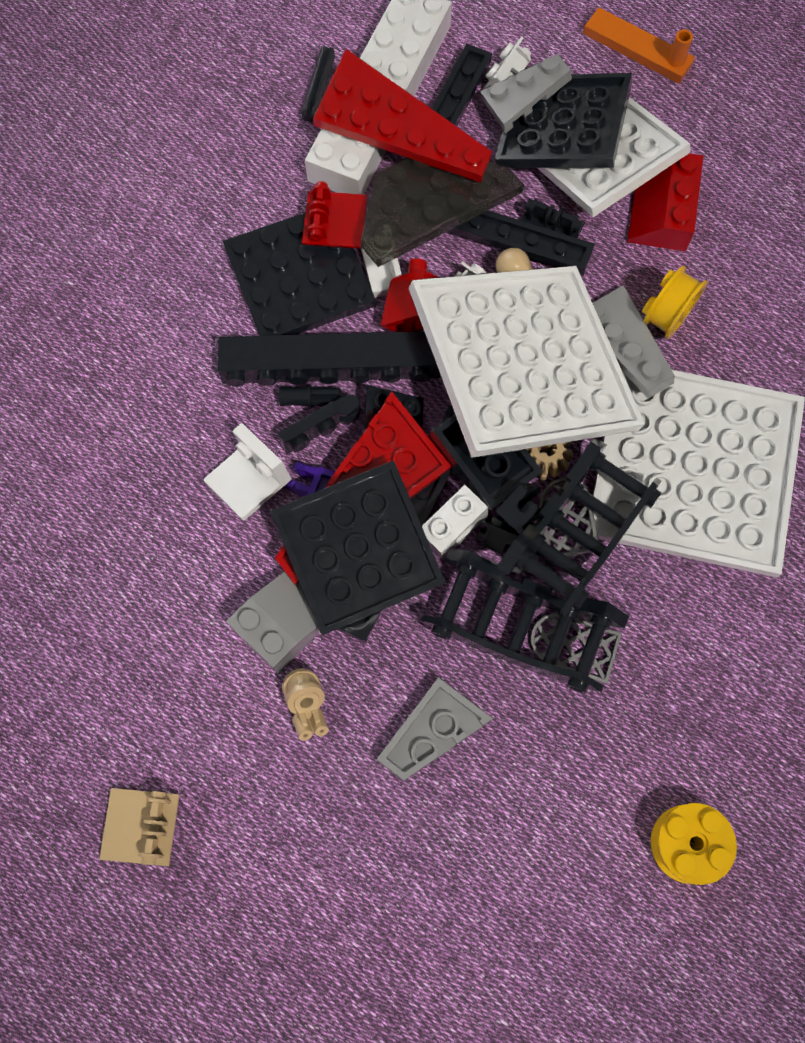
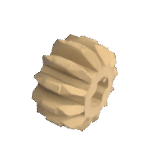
(552, 464)

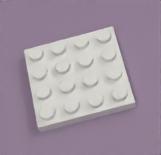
(643, 152)

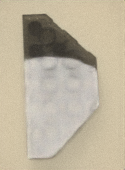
(422, 202)

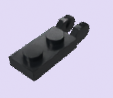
(319, 423)

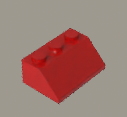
(667, 206)

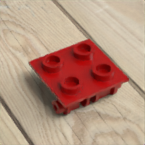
(334, 218)

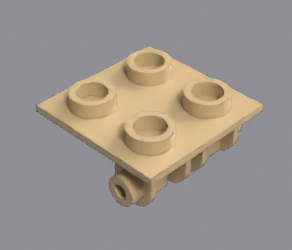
(139, 827)

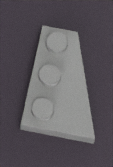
(521, 91)
(431, 730)

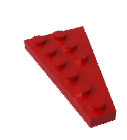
(384, 115)
(389, 437)

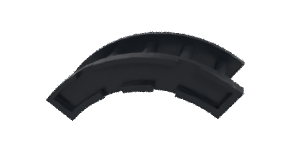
(550, 516)
(533, 596)

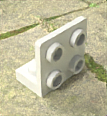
(248, 475)

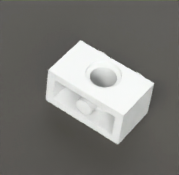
(454, 521)

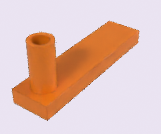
(648, 50)

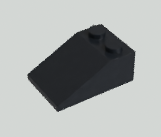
(487, 476)

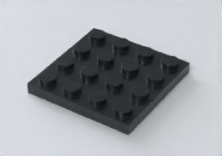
(572, 127)
(296, 284)
(357, 547)

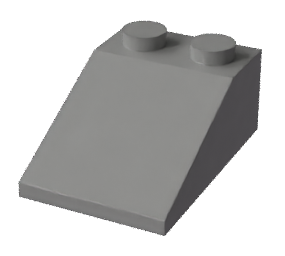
(276, 622)

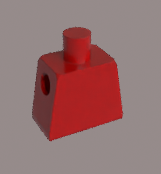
(399, 308)

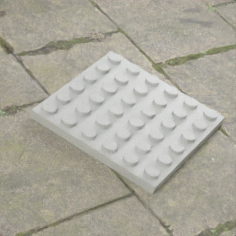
(524, 359)
(722, 467)

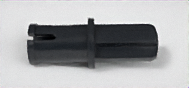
(308, 396)

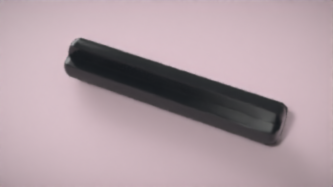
(318, 83)

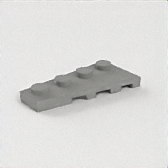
(633, 343)

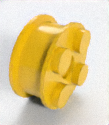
(674, 301)
(713, 839)

